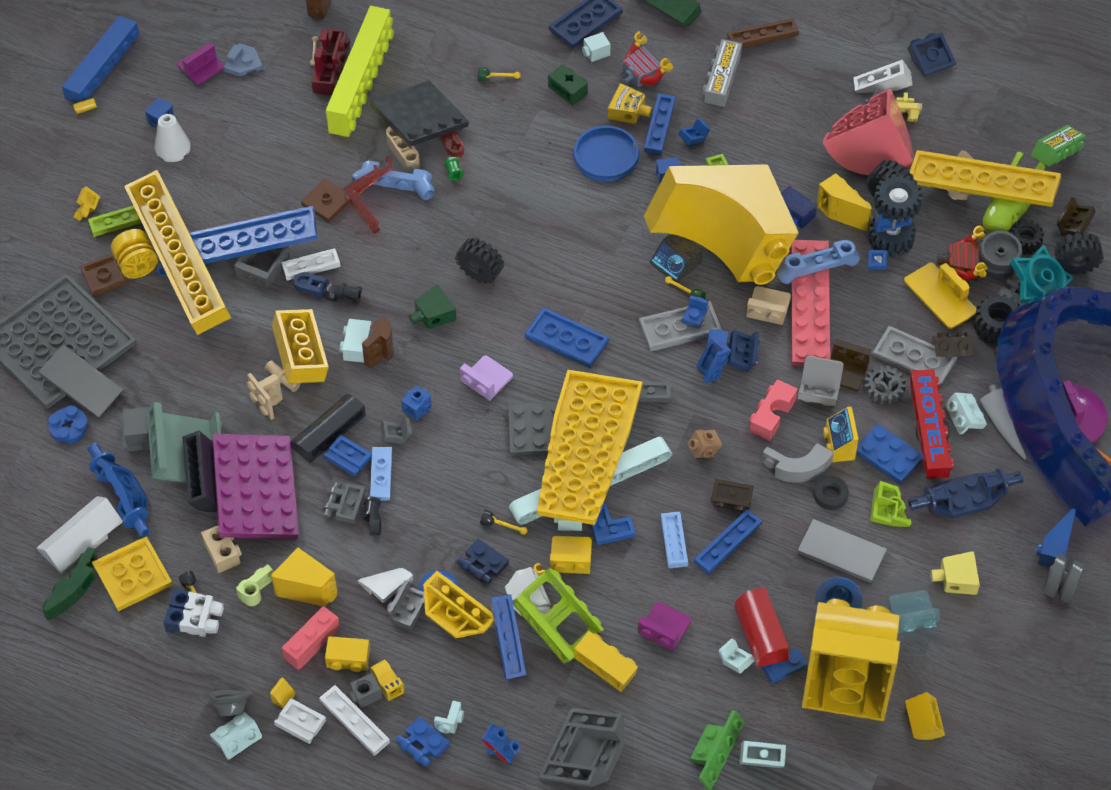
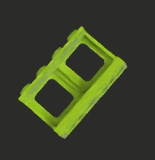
(547, 623)

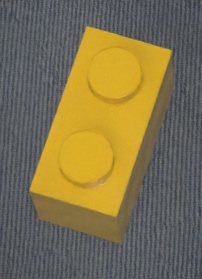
(347, 654)

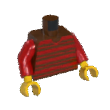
(964, 256)

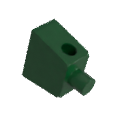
(433, 309)

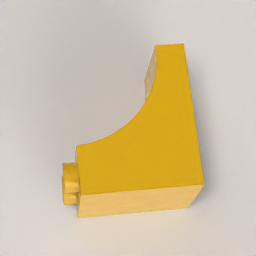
(728, 211)
(852, 660)

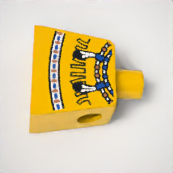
(628, 105)

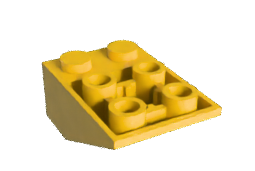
(843, 203)

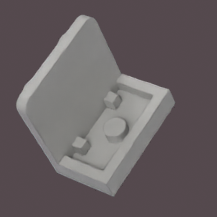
(820, 381)

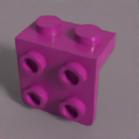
(664, 625)

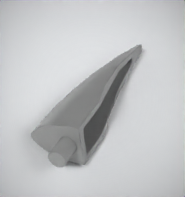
(997, 412)

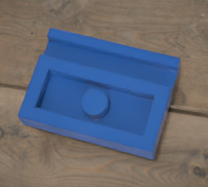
(347, 455)

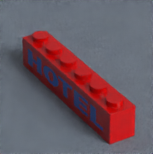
(930, 424)

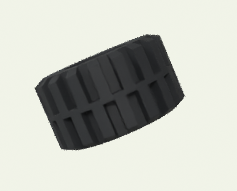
(884, 169)
(992, 307)

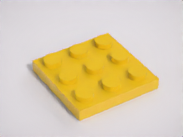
(132, 573)

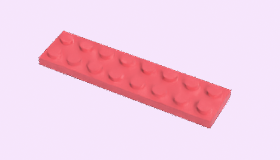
(810, 308)

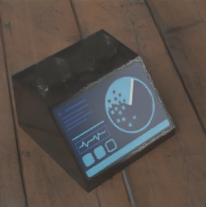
(676, 257)

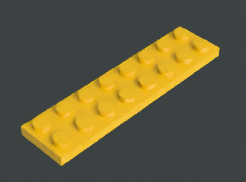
(985, 178)

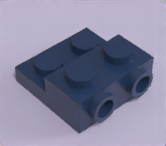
(931, 54)

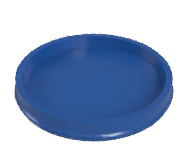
(606, 153)

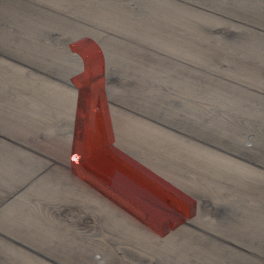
(356, 187)

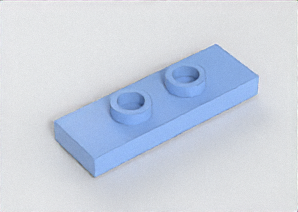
(381, 472)
(674, 540)

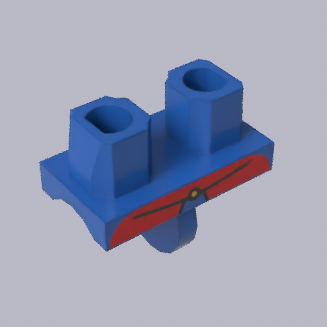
(499, 744)

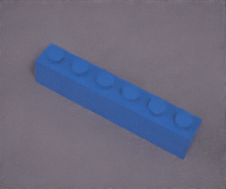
(101, 60)

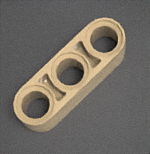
(406, 155)

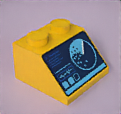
(841, 435)

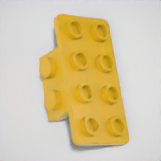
(942, 293)

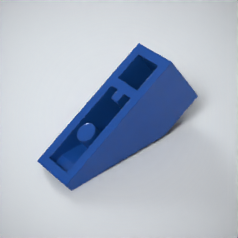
(1056, 540)

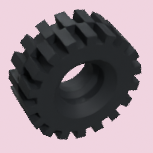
(1079, 253)
(479, 260)

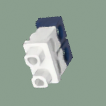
(192, 613)

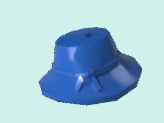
(832, 589)

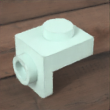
(735, 657)
(450, 724)

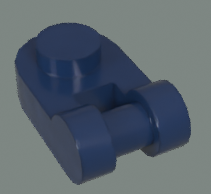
(304, 283)

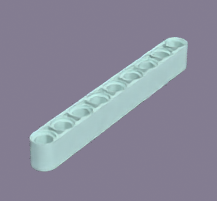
(631, 463)

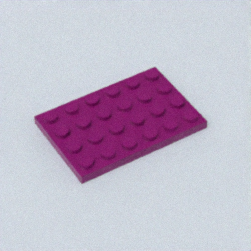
(254, 486)

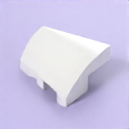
(386, 584)

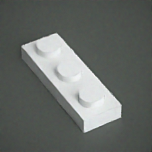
(311, 263)

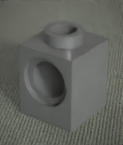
(365, 683)

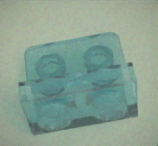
(914, 610)

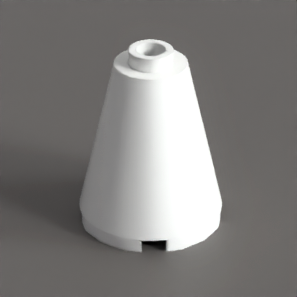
(171, 140)

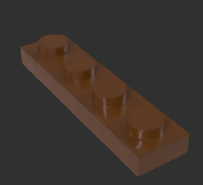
(764, 33)

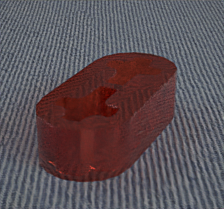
(456, 141)

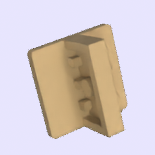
(265, 393)

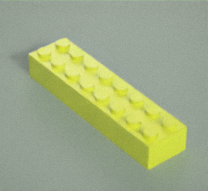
(359, 71)

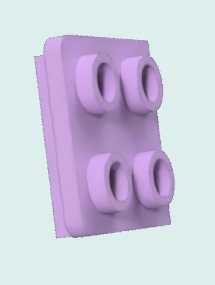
(485, 377)

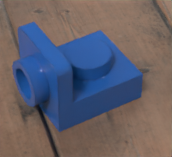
(695, 312)

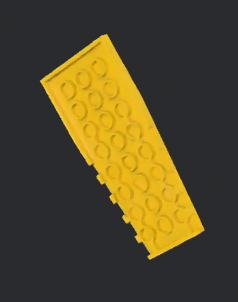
(586, 444)

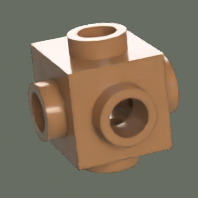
(704, 443)

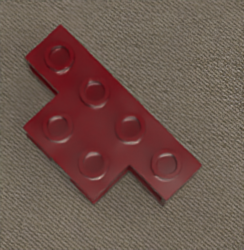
(329, 65)

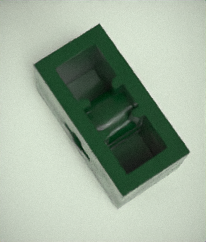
(568, 84)

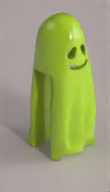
(1004, 213)

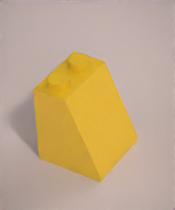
(304, 580)

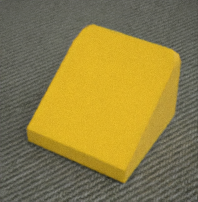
(282, 693)

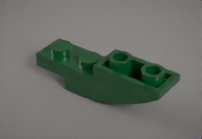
(70, 590)

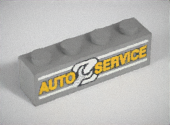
(722, 72)

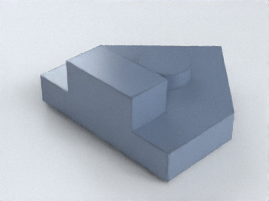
(242, 60)

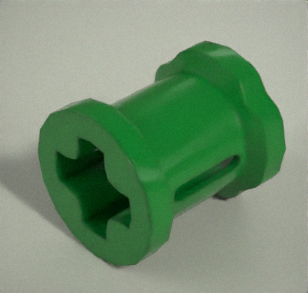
(452, 165)

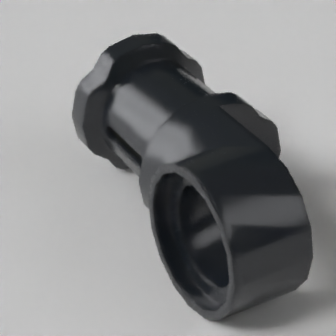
(342, 292)
(371, 514)

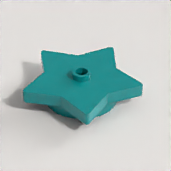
(1039, 274)

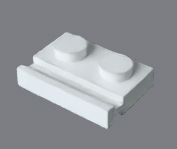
(300, 721)

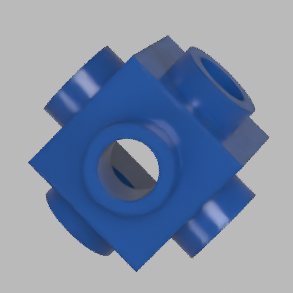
(416, 402)

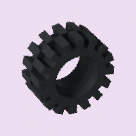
(1030, 229)

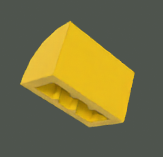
(925, 717)

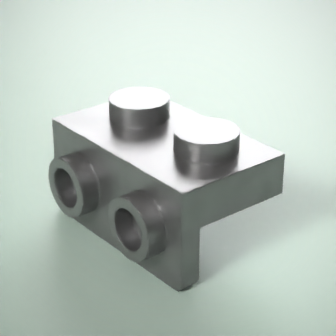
(406, 606)

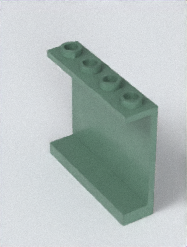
(167, 444)

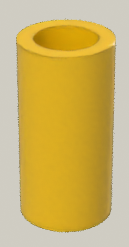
(84, 106)

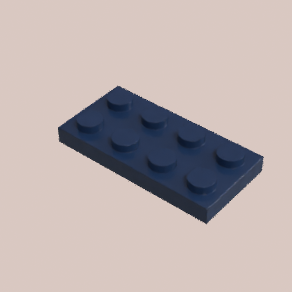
(584, 20)

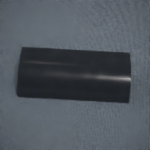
(328, 427)
(199, 471)

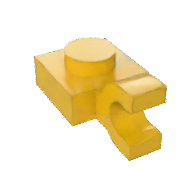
(88, 201)

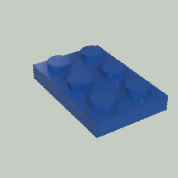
(889, 453)

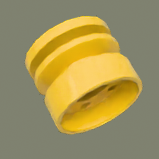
(134, 253)

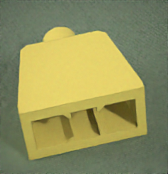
(958, 574)

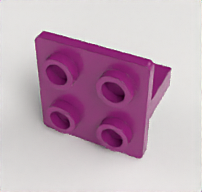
(201, 64)

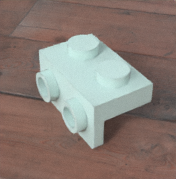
(965, 412)
(236, 735)

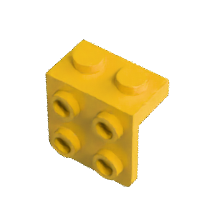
(571, 554)

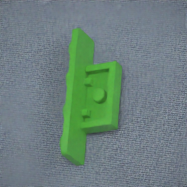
(715, 747)

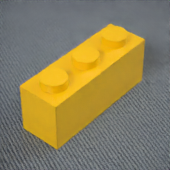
(605, 661)

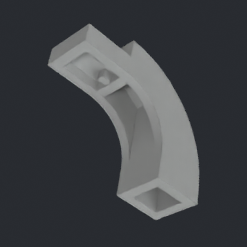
(798, 469)

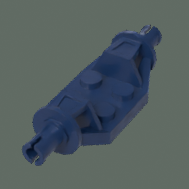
(966, 494)

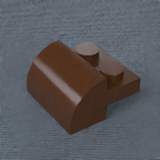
(379, 343)

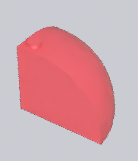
(871, 135)

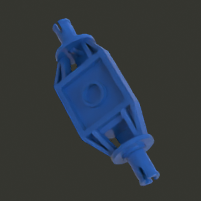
(133, 498)

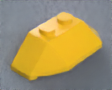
(454, 608)

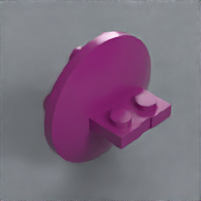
(1087, 410)

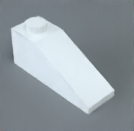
(890, 76)

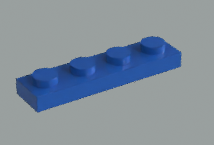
(659, 124)
(727, 541)
(508, 636)

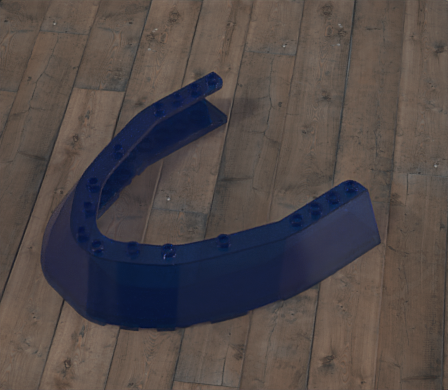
(1039, 402)

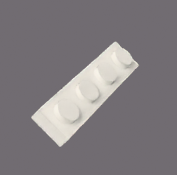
(354, 720)

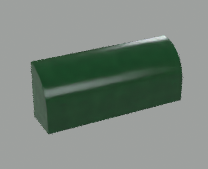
(680, 10)

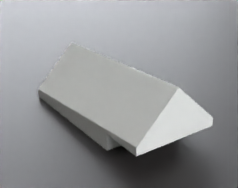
(83, 530)

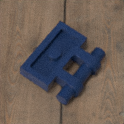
(487, 558)

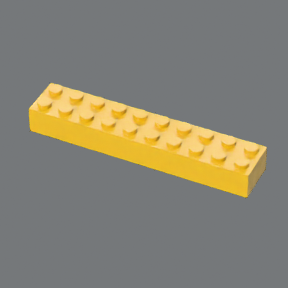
(177, 252)

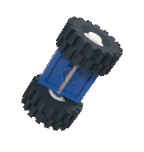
(896, 206)

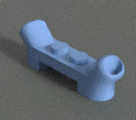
(418, 181)
(796, 265)

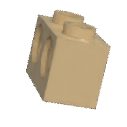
(219, 548)

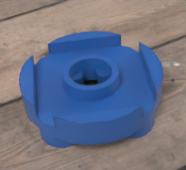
(68, 415)

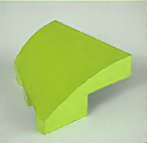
(888, 506)

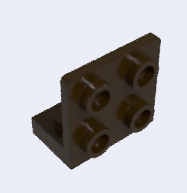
(855, 361)

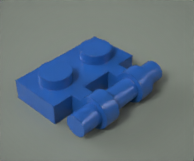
(425, 736)

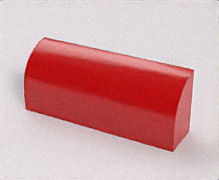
(761, 628)

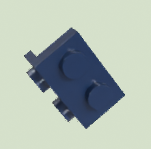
(743, 350)

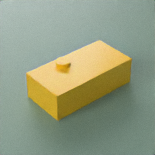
(300, 346)

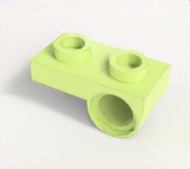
(254, 584)

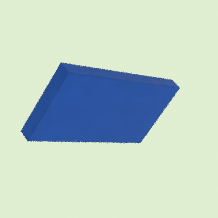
(566, 337)

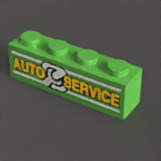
(1058, 145)

